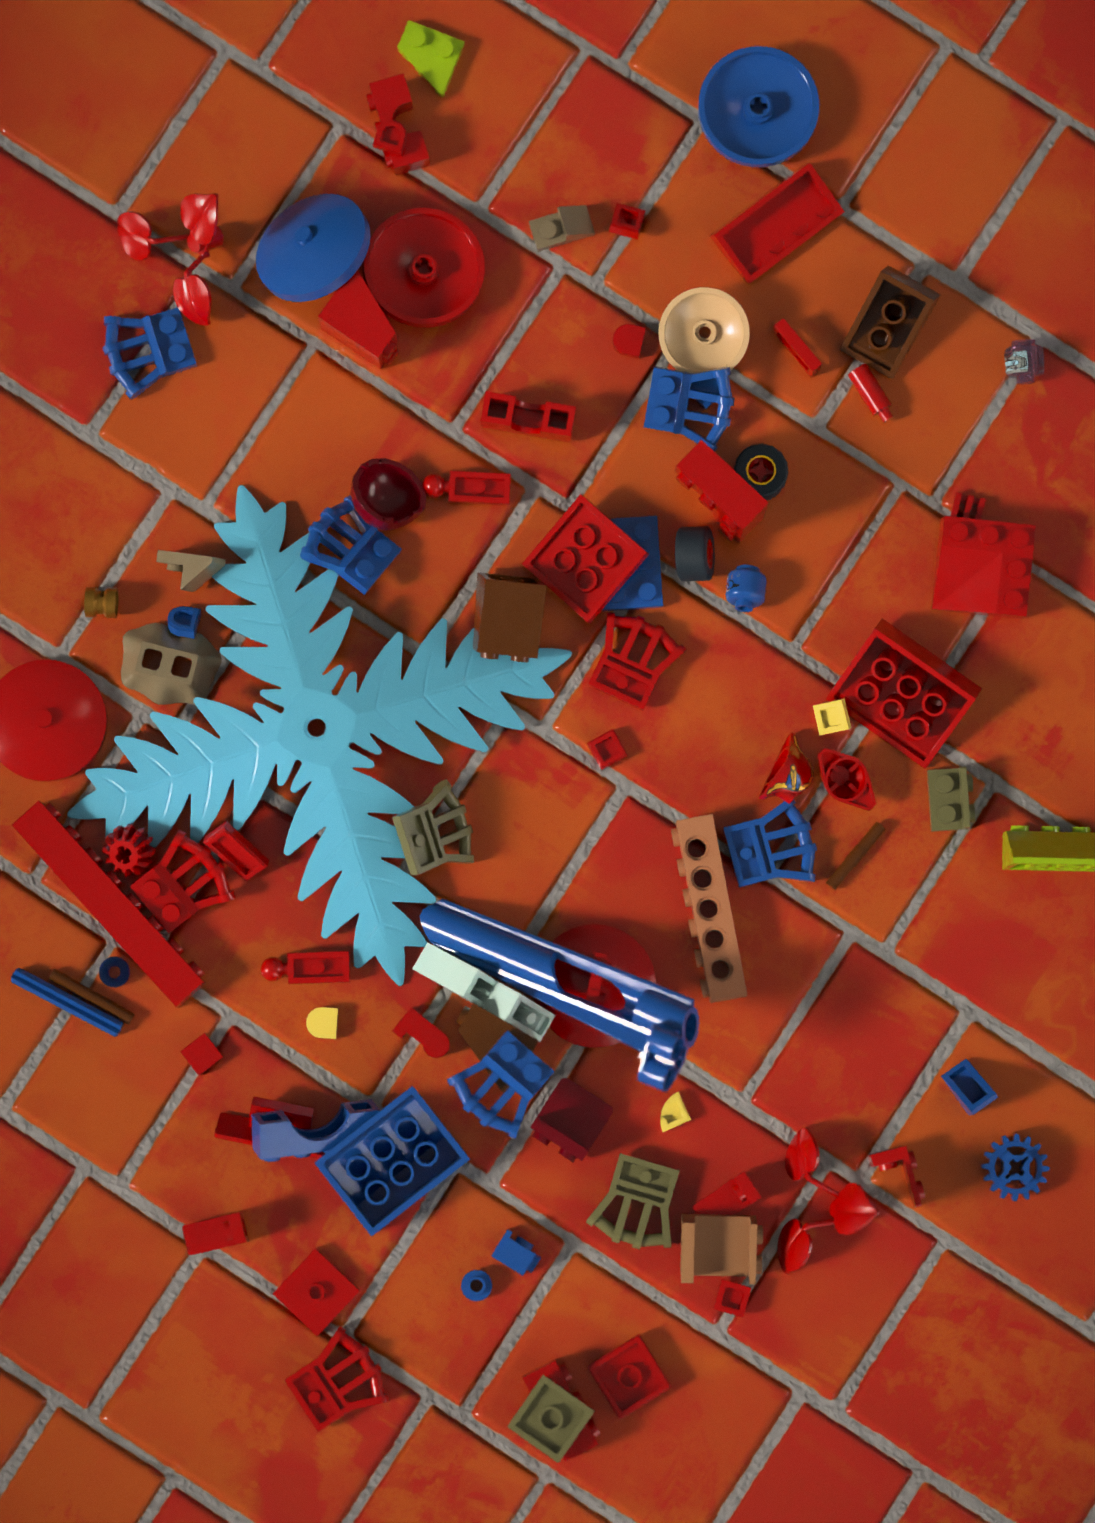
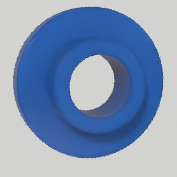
(476, 1275)

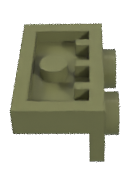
(949, 799)

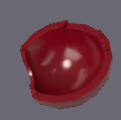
(387, 494)

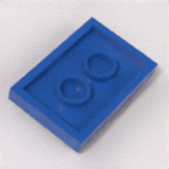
(644, 586)

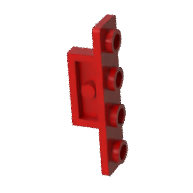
(239, 1128)

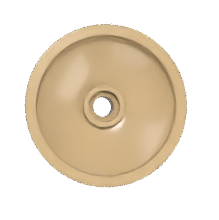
(681, 326)

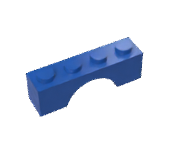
(276, 1137)

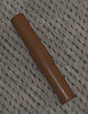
(855, 856)

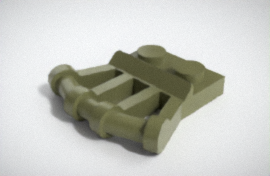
(420, 835)
(644, 1183)

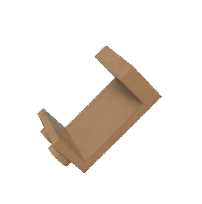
(720, 1246)

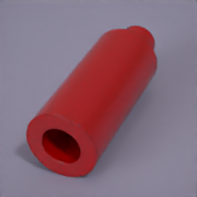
(871, 392)

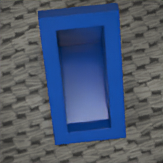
(969, 1087)

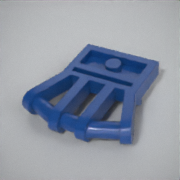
(168, 345)
(670, 399)
(367, 557)
(752, 854)
(517, 1068)

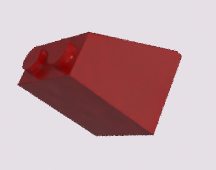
(359, 322)

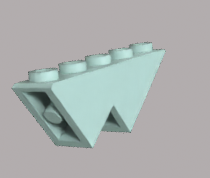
(483, 991)

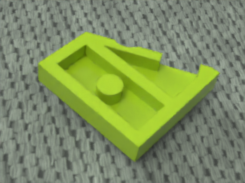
(431, 54)

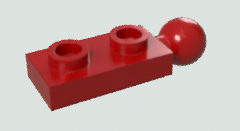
(470, 487)
(309, 968)

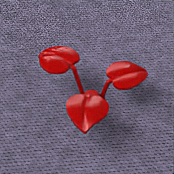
(200, 216)
(849, 1210)

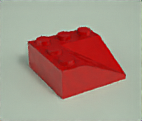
(722, 490)
(983, 567)

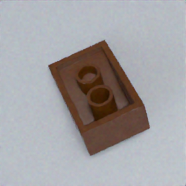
(889, 321)

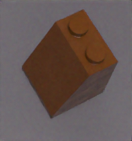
(508, 616)
(484, 1030)

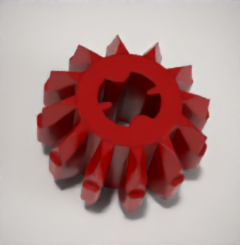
(136, 842)

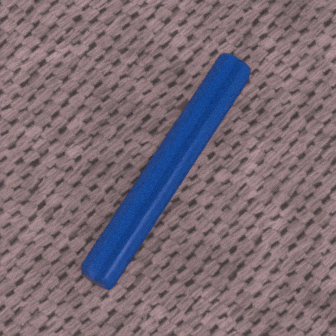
(67, 1002)

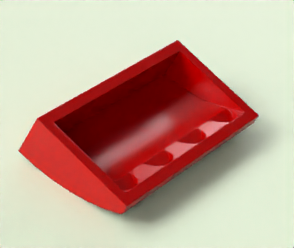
(777, 223)

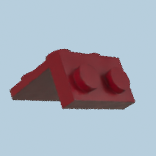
(571, 1119)

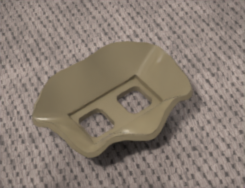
(161, 684)

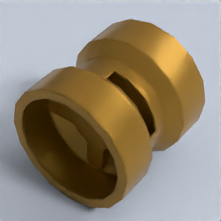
(101, 602)

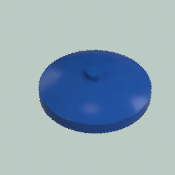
(758, 106)
(313, 247)

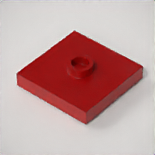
(316, 1292)
(629, 1376)

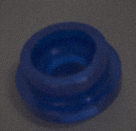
(107, 965)

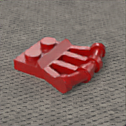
(624, 677)
(166, 895)
(320, 1394)

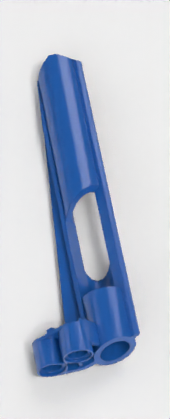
(652, 1021)

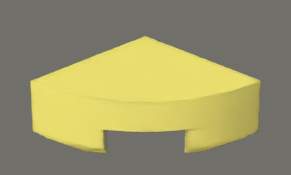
(673, 1113)

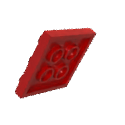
(585, 558)

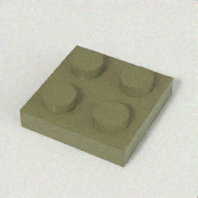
(550, 1418)

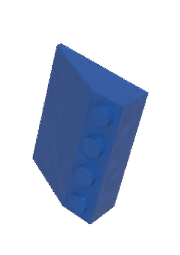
(392, 1160)

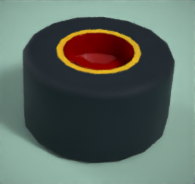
(763, 462)
(694, 553)

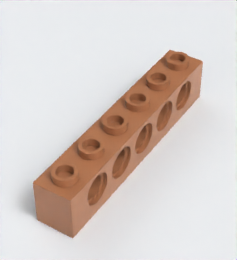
(703, 830)

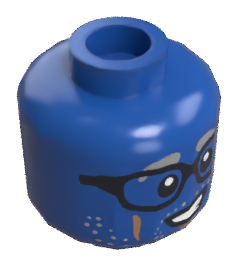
(746, 588)

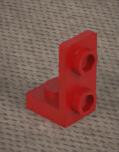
(887, 1160)
(729, 1197)
(215, 1233)

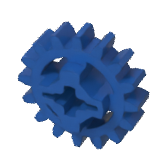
(1025, 1178)

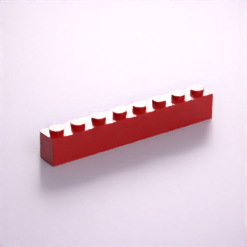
(109, 904)

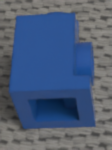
(516, 1253)

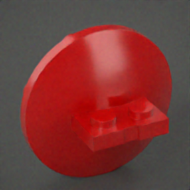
(607, 946)

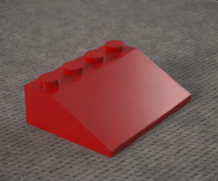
(904, 693)

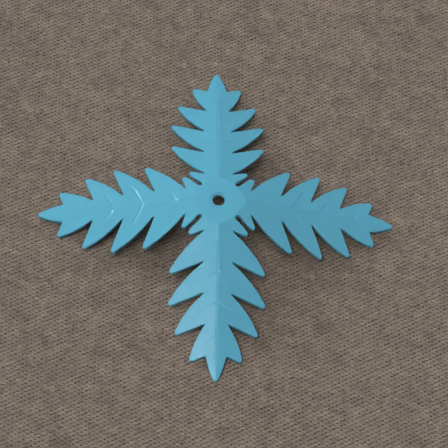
(337, 793)

